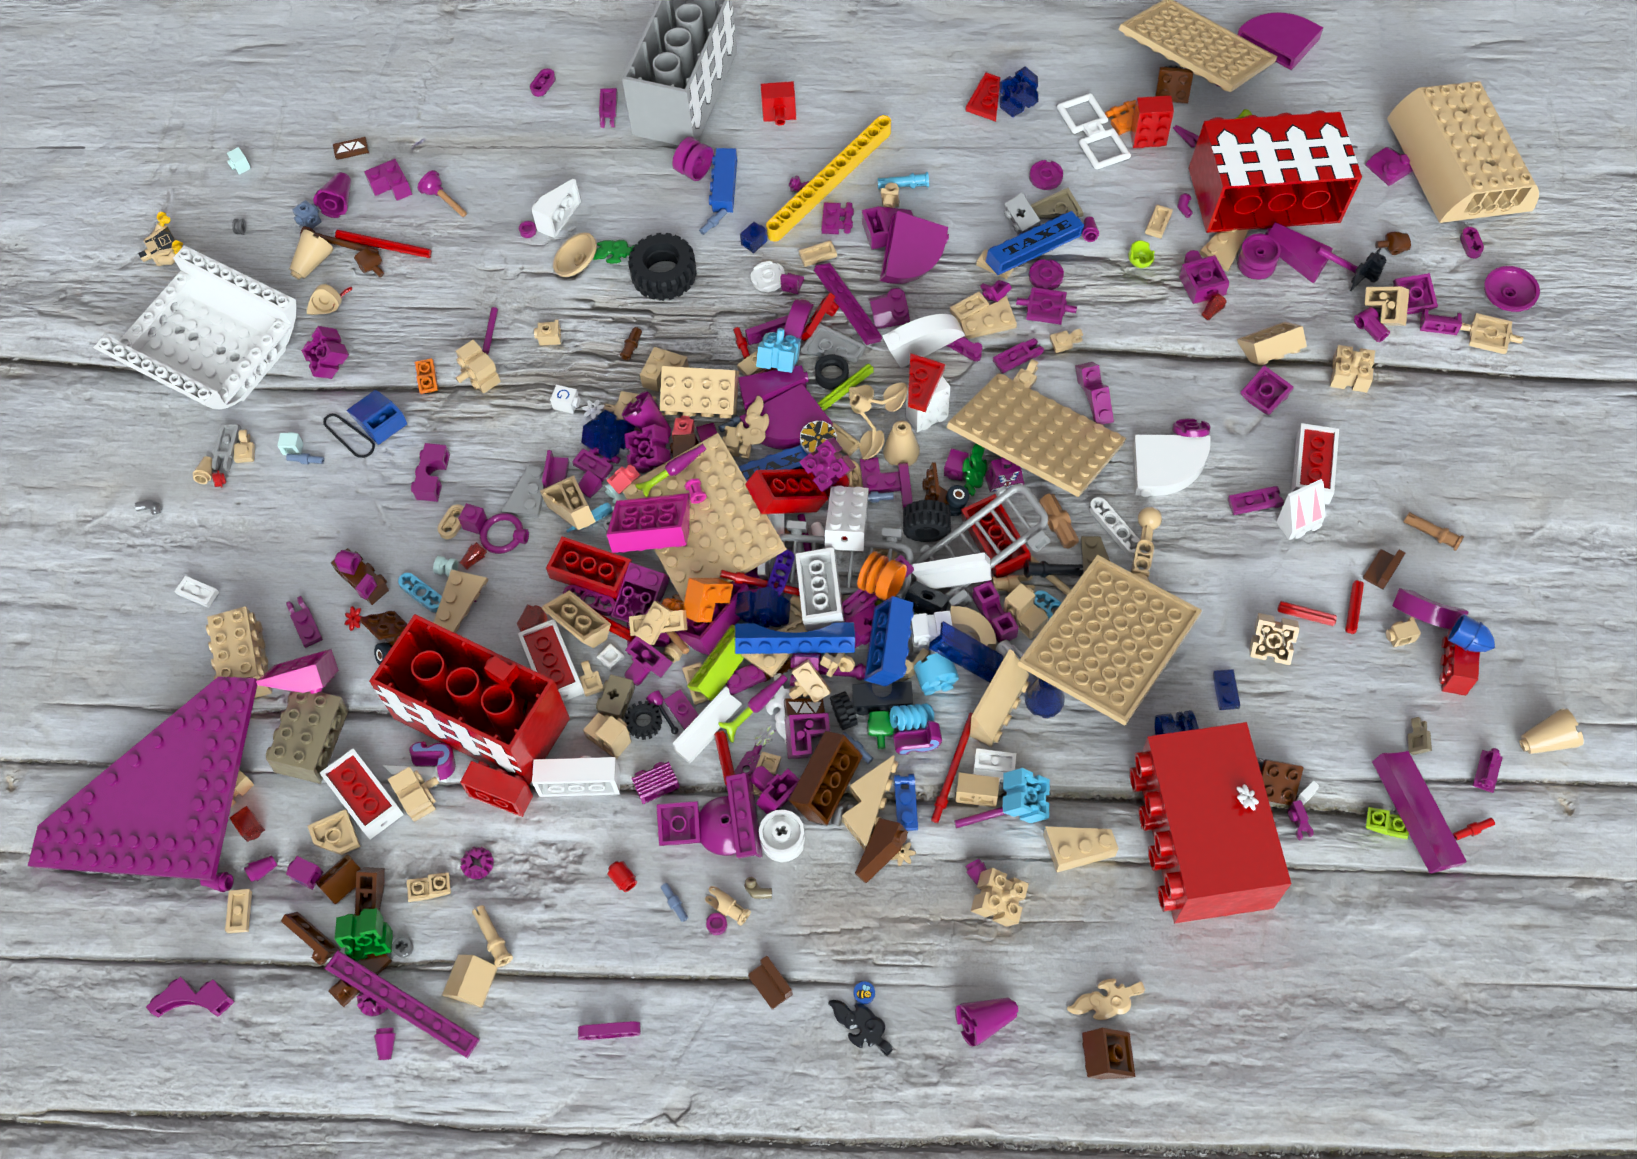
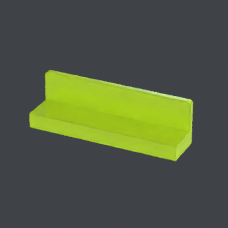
(717, 667)

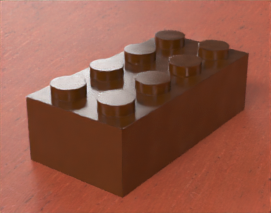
(826, 778)

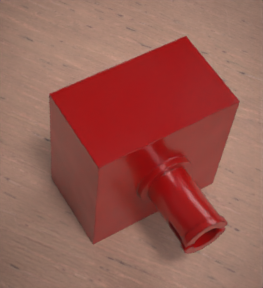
(778, 102)

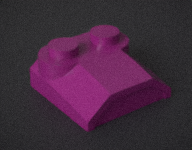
(1389, 165)
(1420, 292)
(890, 309)
(1266, 390)
(678, 823)

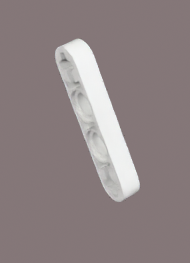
(1112, 529)

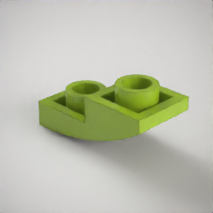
(1386, 823)

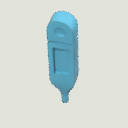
(597, 513)

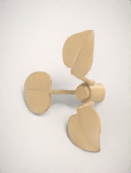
(861, 401)

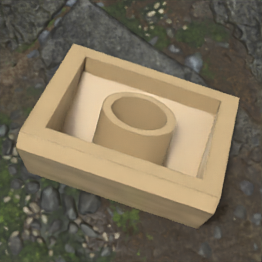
(470, 980)

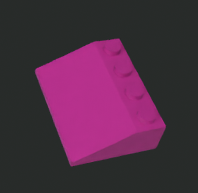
(649, 523)
(302, 674)

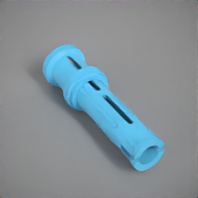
(906, 181)

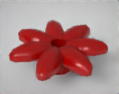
(354, 618)

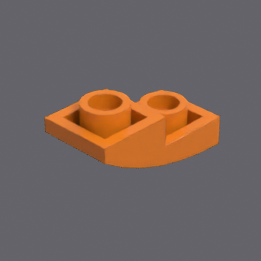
(426, 376)

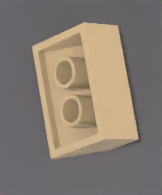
(1273, 342)
(578, 619)

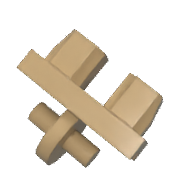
(890, 195)
(833, 660)

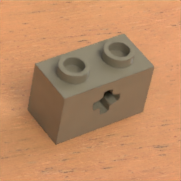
(620, 691)

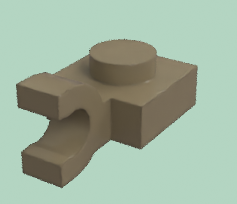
(1420, 739)

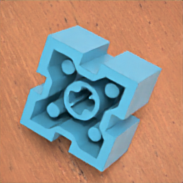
(778, 351)
(1026, 795)

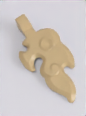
(756, 432)
(1107, 1006)

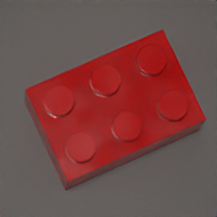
(1152, 121)
(1459, 668)
(497, 788)

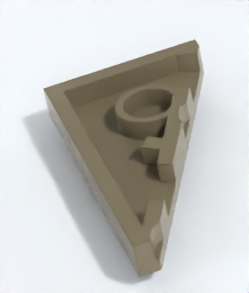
(1056, 205)

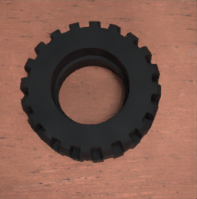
(657, 249)

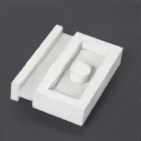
(993, 763)

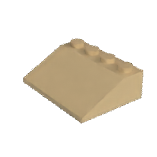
(999, 701)

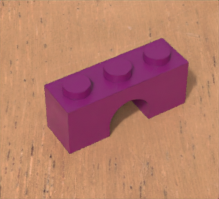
(432, 458)
(989, 605)

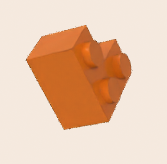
(702, 596)

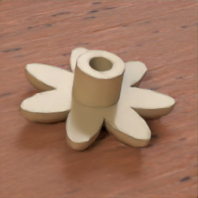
(904, 856)

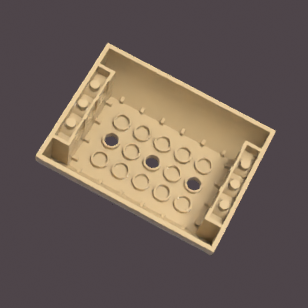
(1451, 165)

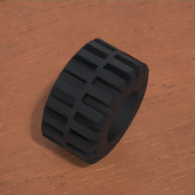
(926, 520)

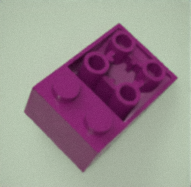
(877, 222)
(642, 587)

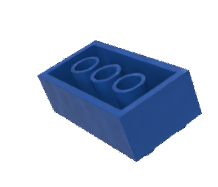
(889, 641)

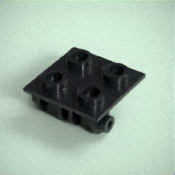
(1370, 269)

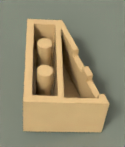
(568, 502)
(1079, 846)

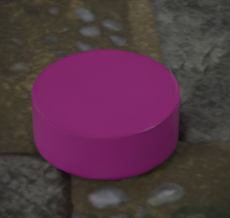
(527, 229)
(716, 923)

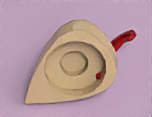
(325, 300)

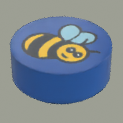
(864, 993)

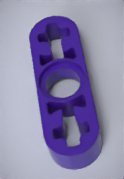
(786, 568)

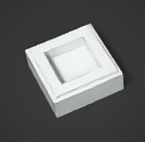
(610, 657)
(1308, 792)

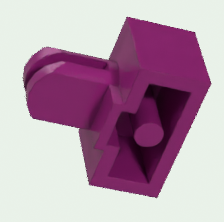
(645, 660)
(775, 789)

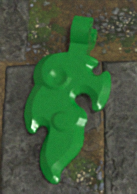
(617, 248)
(976, 473)

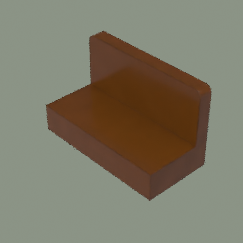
(1383, 568)
(339, 879)
(770, 983)

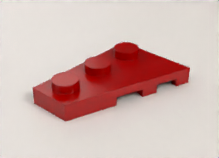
(985, 97)
(923, 381)

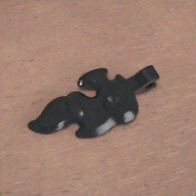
(870, 1026)

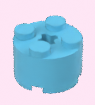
(936, 674)

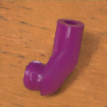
(1183, 205)

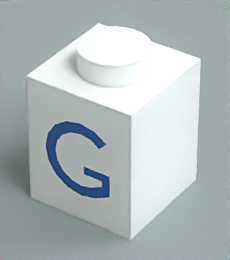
(565, 399)

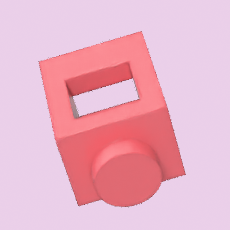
(683, 426)
(623, 478)

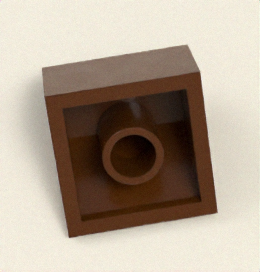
(1108, 1054)

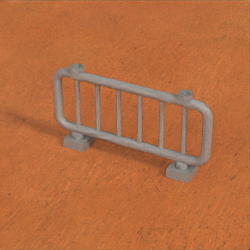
(890, 535)
(1034, 537)

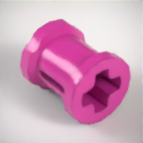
(695, 491)

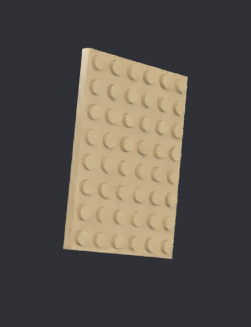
(1198, 44)
(1037, 434)
(723, 529)
(1110, 639)

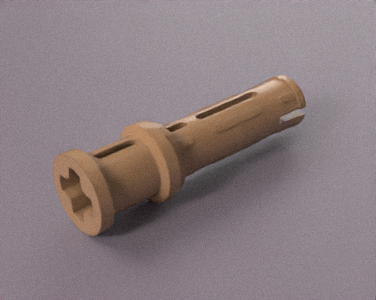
(1441, 534)

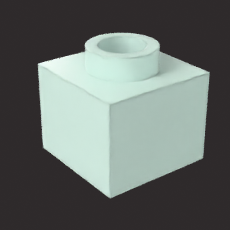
(238, 161)
(290, 443)

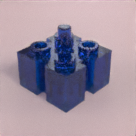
(1019, 92)
(606, 434)
(763, 607)

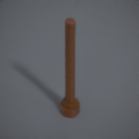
(339, 242)

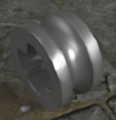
(239, 226)
(408, 951)

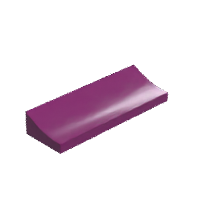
(1419, 811)

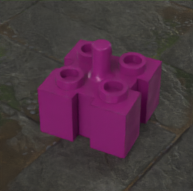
(325, 352)
(647, 448)
(827, 464)

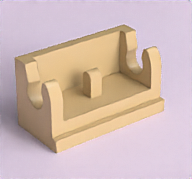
(977, 790)

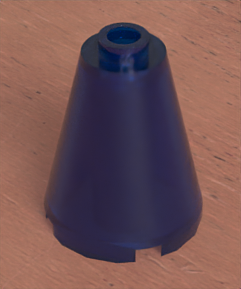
(1044, 699)

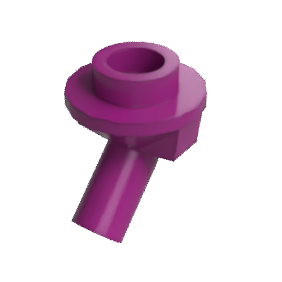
(796, 185)

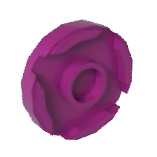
(1046, 175)
(1046, 274)
(1191, 428)

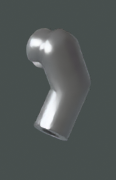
(840, 810)

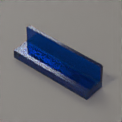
(966, 652)

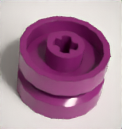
(692, 159)
(1259, 256)

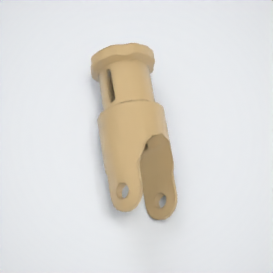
(1010, 582)
(727, 905)

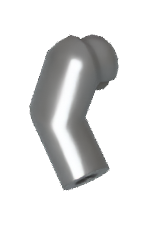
(148, 504)

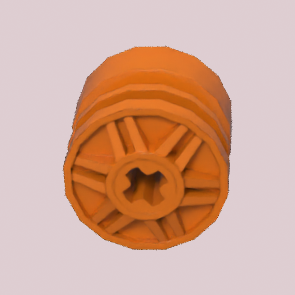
(881, 576)

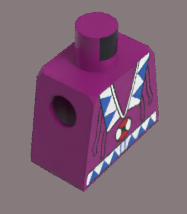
(1003, 473)

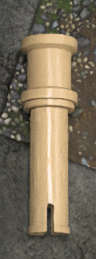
(495, 944)

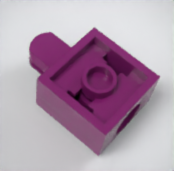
(1202, 277)

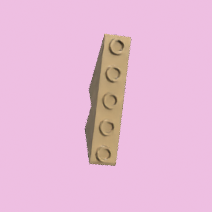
(869, 794)

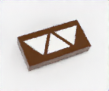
(350, 148)
(803, 706)

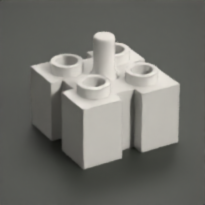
(927, 628)

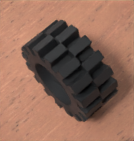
(843, 710)
(643, 731)

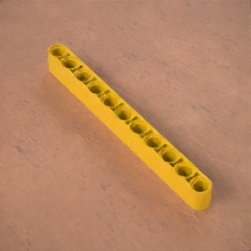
(828, 178)

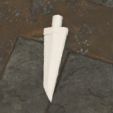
(426, 772)

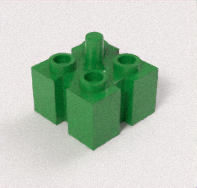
(363, 934)

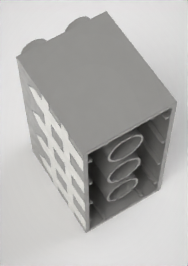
(679, 68)

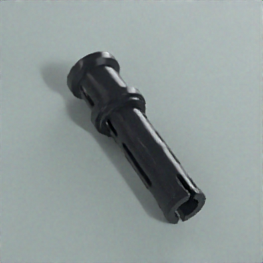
(1044, 569)

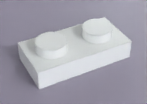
(197, 591)

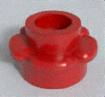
(218, 479)

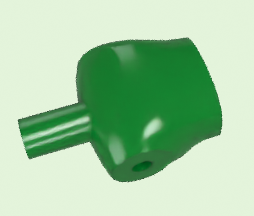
(879, 726)

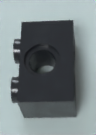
(926, 599)

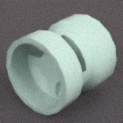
(444, 566)

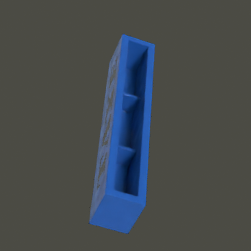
(1034, 242)
(783, 460)

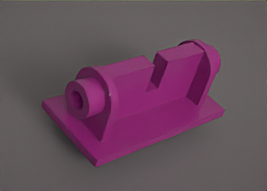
(1488, 770)

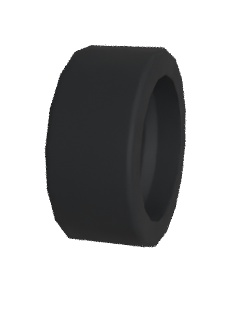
(831, 360)

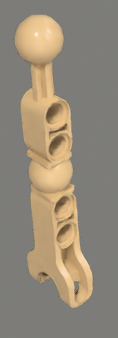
(1149, 520)

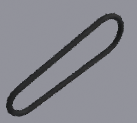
(359, 456)

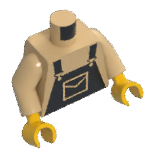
(161, 243)

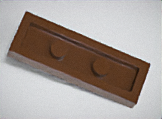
(322, 946)
(344, 992)

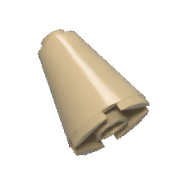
(309, 254)
(901, 445)
(1552, 734)

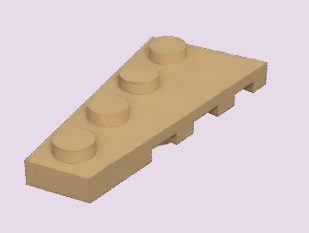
(457, 598)

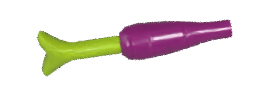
(672, 468)
(755, 705)

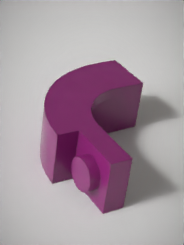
(798, 318)
(1426, 609)

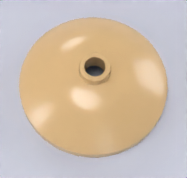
(575, 255)

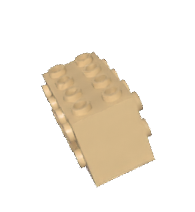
(699, 391)
(238, 646)

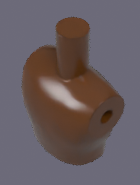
(1395, 242)
(369, 261)

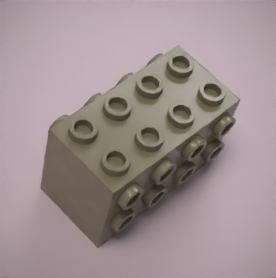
(307, 735)

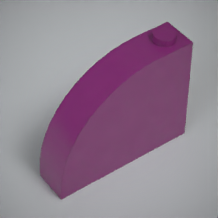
(1283, 35)
(911, 248)
(788, 416)

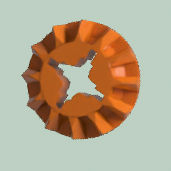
(673, 604)

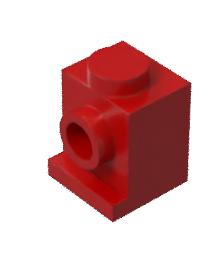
(501, 671)

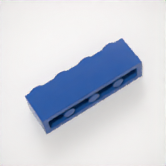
(723, 179)

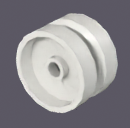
(782, 835)

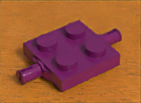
(1046, 305)

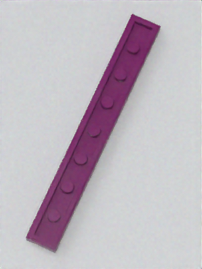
(402, 1004)

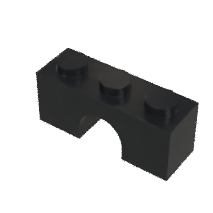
(866, 701)

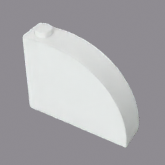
(922, 337)
(1167, 462)

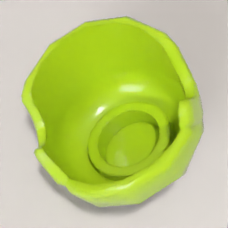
(1140, 254)

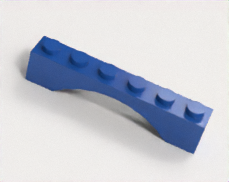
(759, 640)

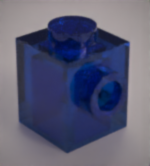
(753, 237)

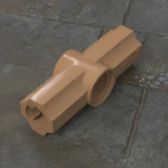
(1059, 521)

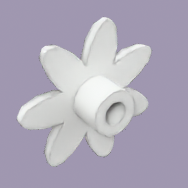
(592, 409)
(1246, 797)

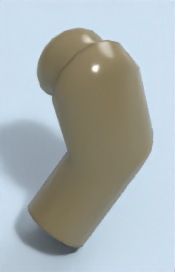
(755, 890)

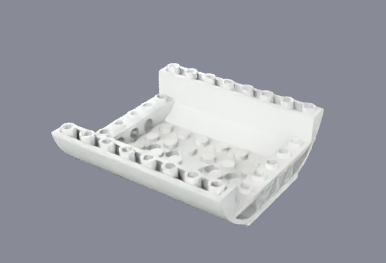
(225, 314)

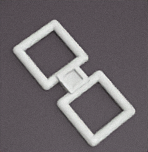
(1093, 131)

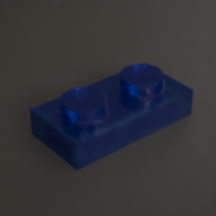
(1226, 689)

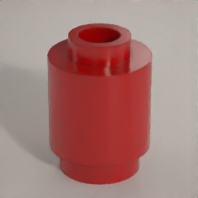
(622, 876)

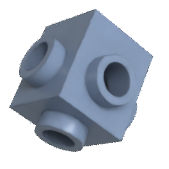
(306, 214)

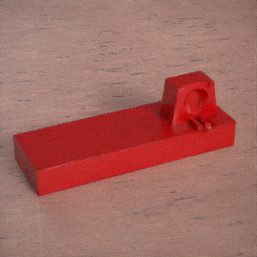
(826, 306)

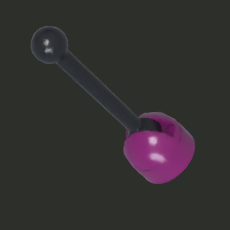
(657, 699)

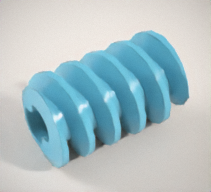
(911, 716)

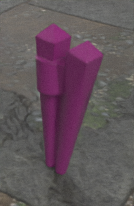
(1187, 136)

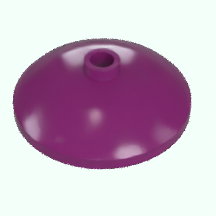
(1511, 288)
(714, 834)

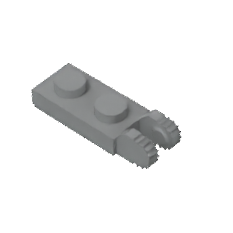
(224, 446)

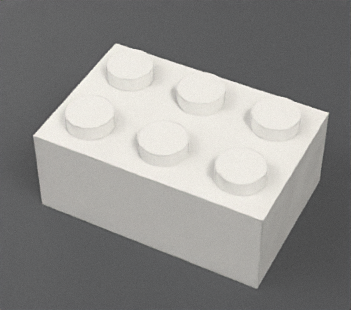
(936, 411)

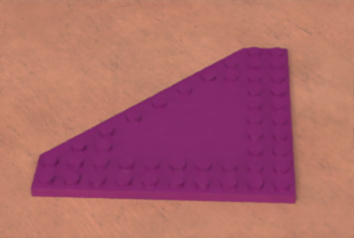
(163, 800)

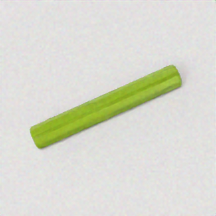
(843, 388)

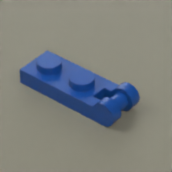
(906, 802)

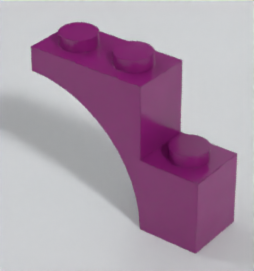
(1097, 393)
(181, 993)

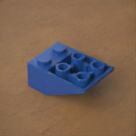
(377, 416)

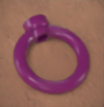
(519, 536)

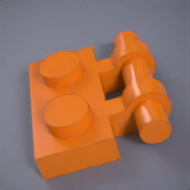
(1123, 122)

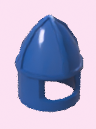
(1471, 635)

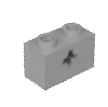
(1021, 206)

